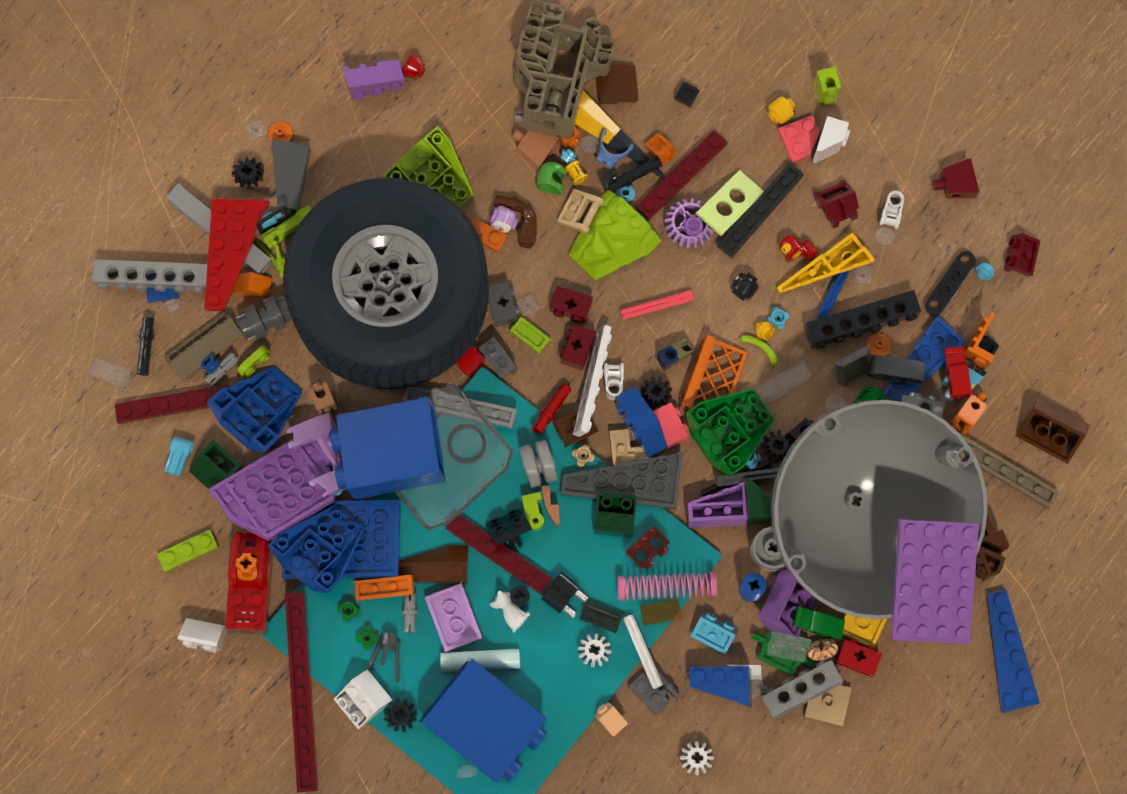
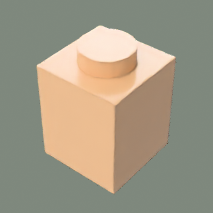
(610, 719)

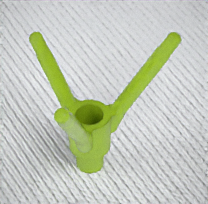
(279, 262)

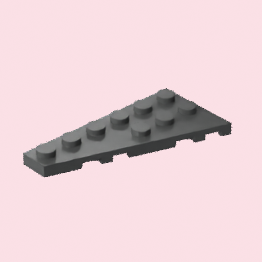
(651, 480)

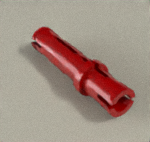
(547, 415)

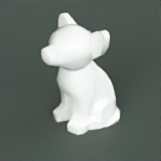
(513, 614)

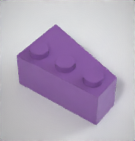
(374, 79)
(719, 509)

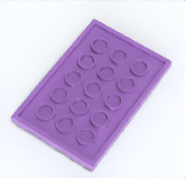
(934, 581)

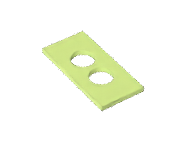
(721, 223)

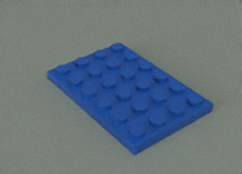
(380, 543)

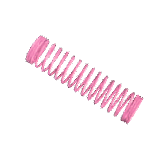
(711, 585)

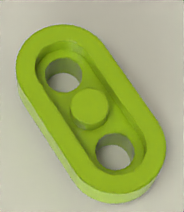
(261, 355)

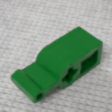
(818, 623)

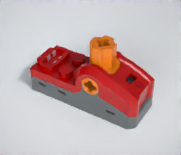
(249, 584)

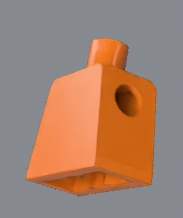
(969, 413)

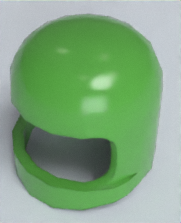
(545, 175)

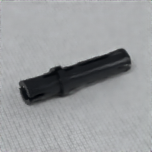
(634, 174)
(143, 368)

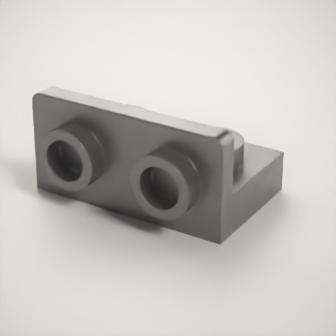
(497, 358)

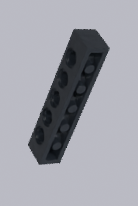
(907, 301)

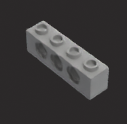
(797, 699)

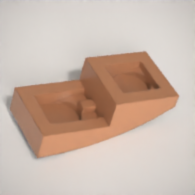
(552, 510)

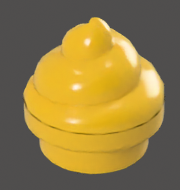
(764, 330)

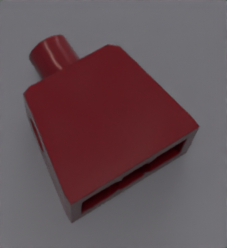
(958, 181)

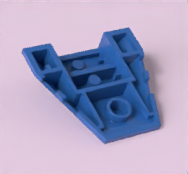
(256, 408)

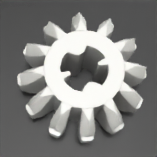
(591, 656)
(701, 753)

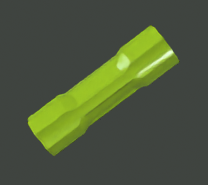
(285, 229)

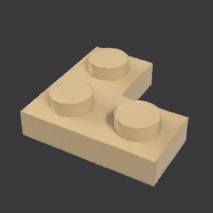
(622, 450)

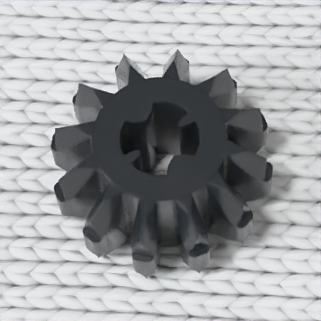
(240, 172)
(663, 394)
(780, 440)
(397, 709)

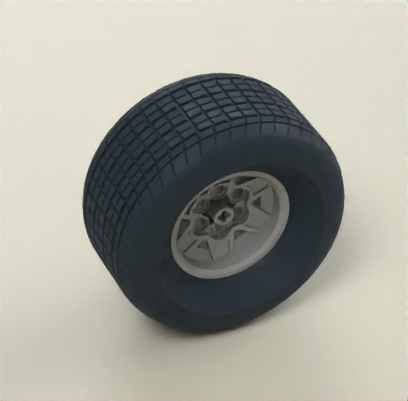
(348, 233)

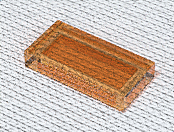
(660, 612)

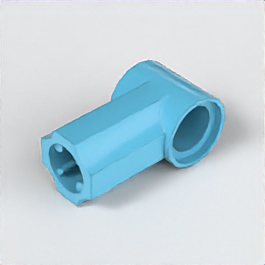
(180, 451)

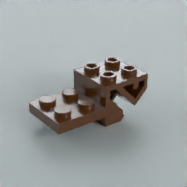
(987, 562)

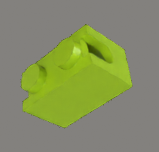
(827, 85)

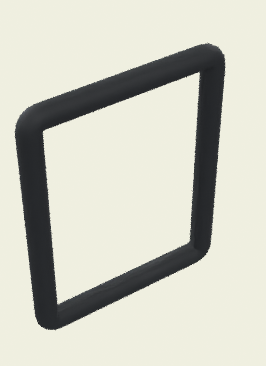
(270, 216)

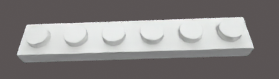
(592, 379)

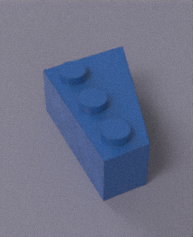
(641, 421)
(724, 682)

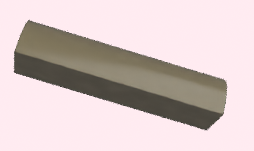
(207, 341)

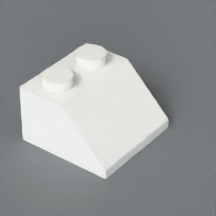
(832, 138)

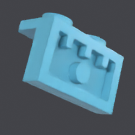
(714, 632)

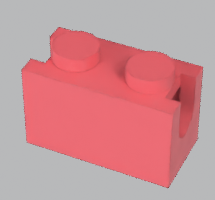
(671, 425)

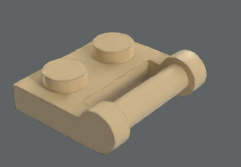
(575, 208)

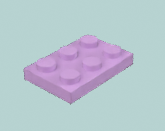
(453, 617)

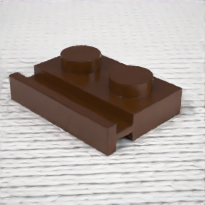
(565, 429)

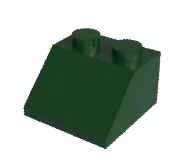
(757, 504)

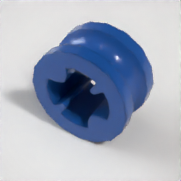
(210, 364)

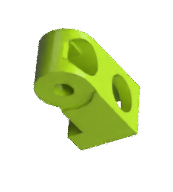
(531, 510)

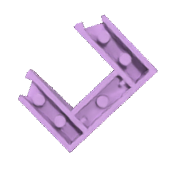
(319, 429)

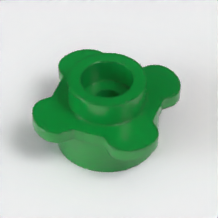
(343, 609)
(362, 638)

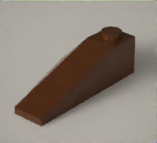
(438, 566)

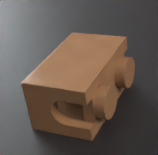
(322, 398)

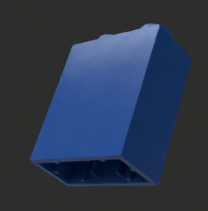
(388, 449)
(485, 722)

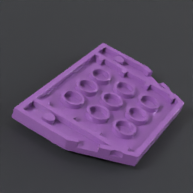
(275, 490)

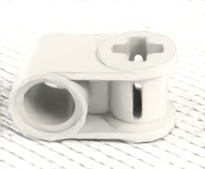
(892, 213)
(613, 377)

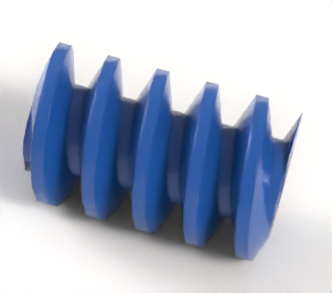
(745, 587)

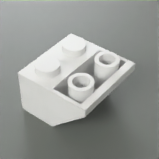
(202, 634)
(362, 699)

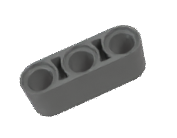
(897, 369)

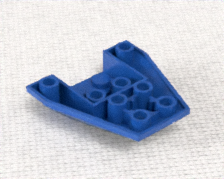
(319, 548)

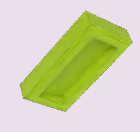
(530, 335)

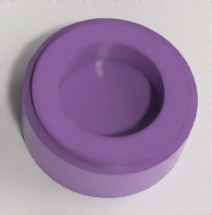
(693, 226)

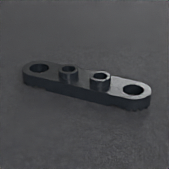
(950, 283)

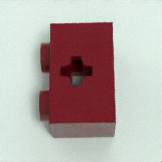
(564, 297)
(578, 358)

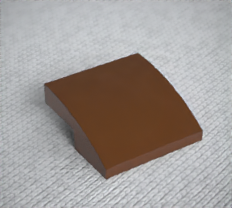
(618, 85)

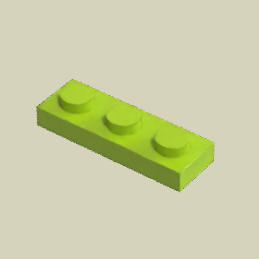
(187, 550)

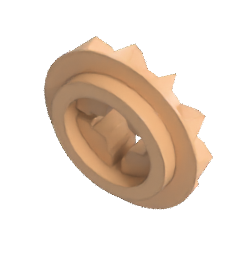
(828, 651)

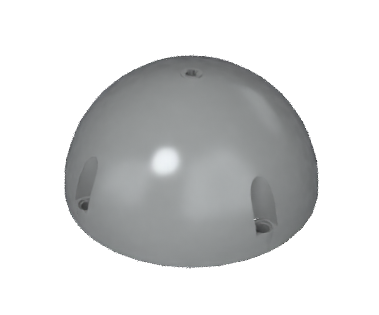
(897, 469)

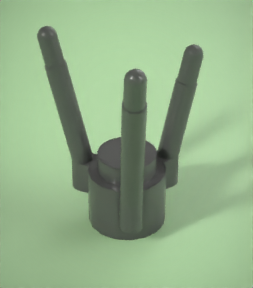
(387, 643)

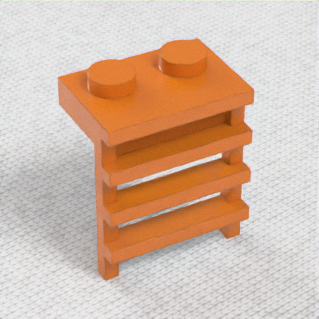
(973, 352)

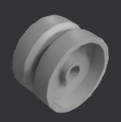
(539, 463)
(761, 556)

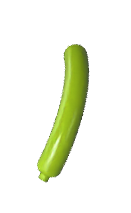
(761, 344)

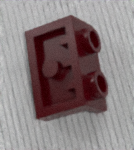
(1022, 254)

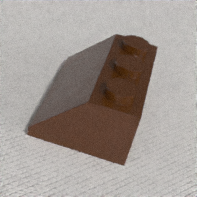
(1053, 430)

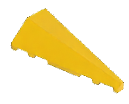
(840, 258)

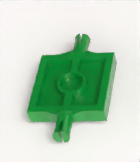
(784, 665)

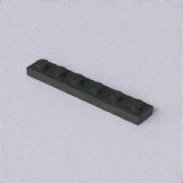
(760, 210)

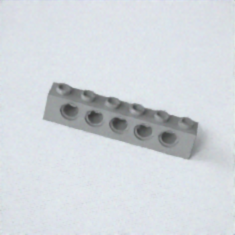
(105, 268)

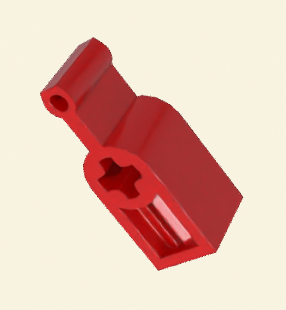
(957, 373)

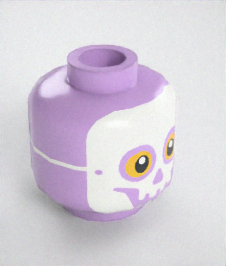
(503, 219)

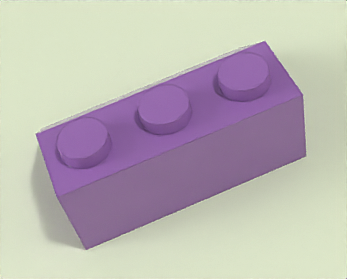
(782, 602)

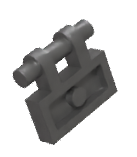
(653, 698)

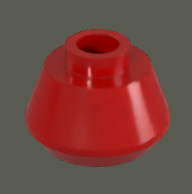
(413, 67)

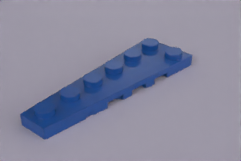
(931, 352)
(1012, 669)

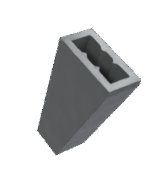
(290, 173)

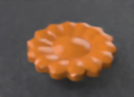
(281, 131)
(879, 344)

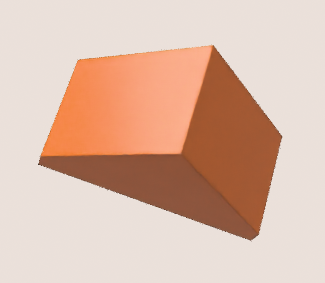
(253, 285)

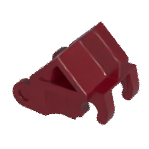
(840, 206)

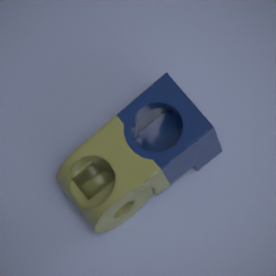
(674, 354)

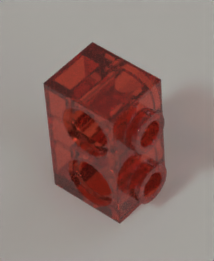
(644, 545)

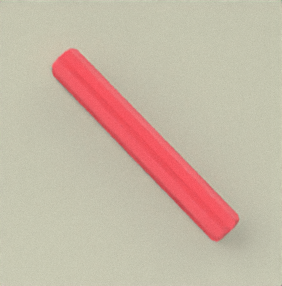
(657, 304)

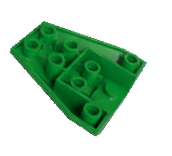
(729, 428)

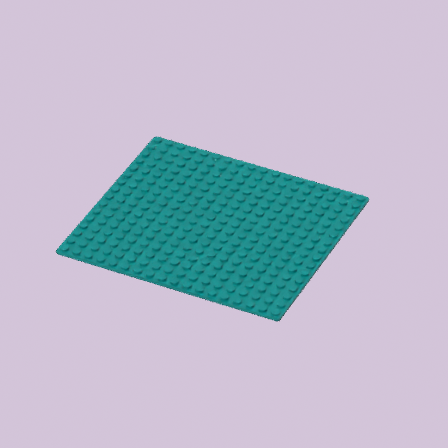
(548, 642)

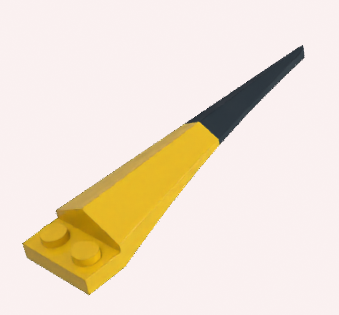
(594, 121)

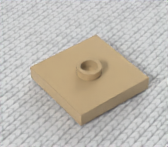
(830, 706)

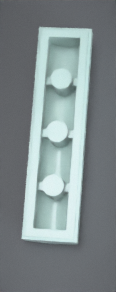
(488, 659)

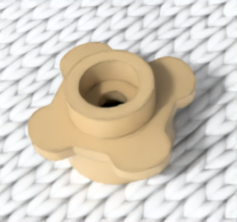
(581, 461)

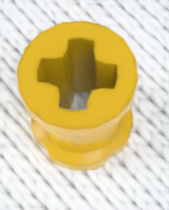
(576, 172)

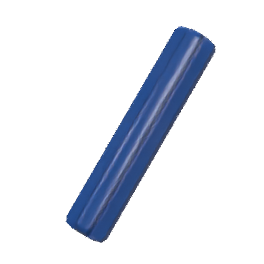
(832, 294)

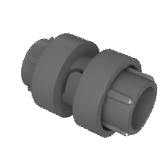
(256, 321)

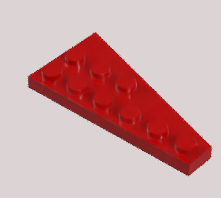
(230, 241)

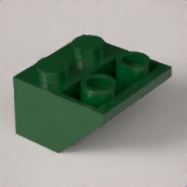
(214, 465)
(615, 514)

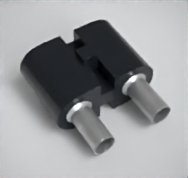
(561, 592)

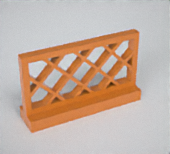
(699, 368)

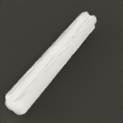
(642, 651)

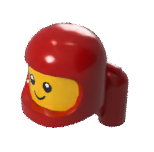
(793, 248)

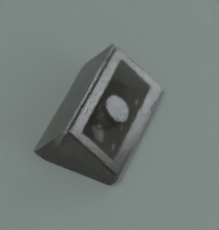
(601, 615)

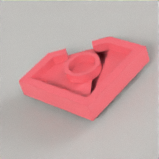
(799, 138)

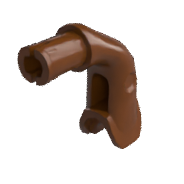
(528, 233)

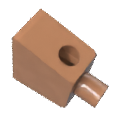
(535, 147)

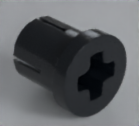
(514, 593)

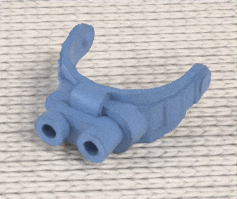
(609, 158)

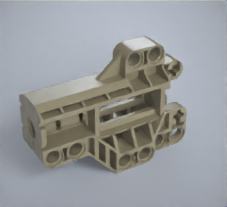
(544, 107)

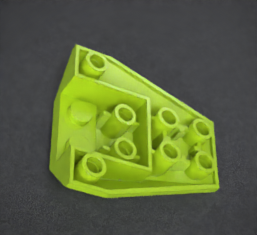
(434, 165)

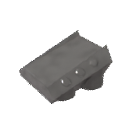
(852, 366)

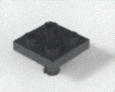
(509, 528)

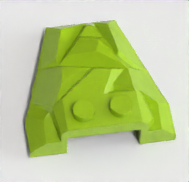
(614, 238)

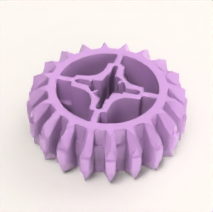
(677, 232)

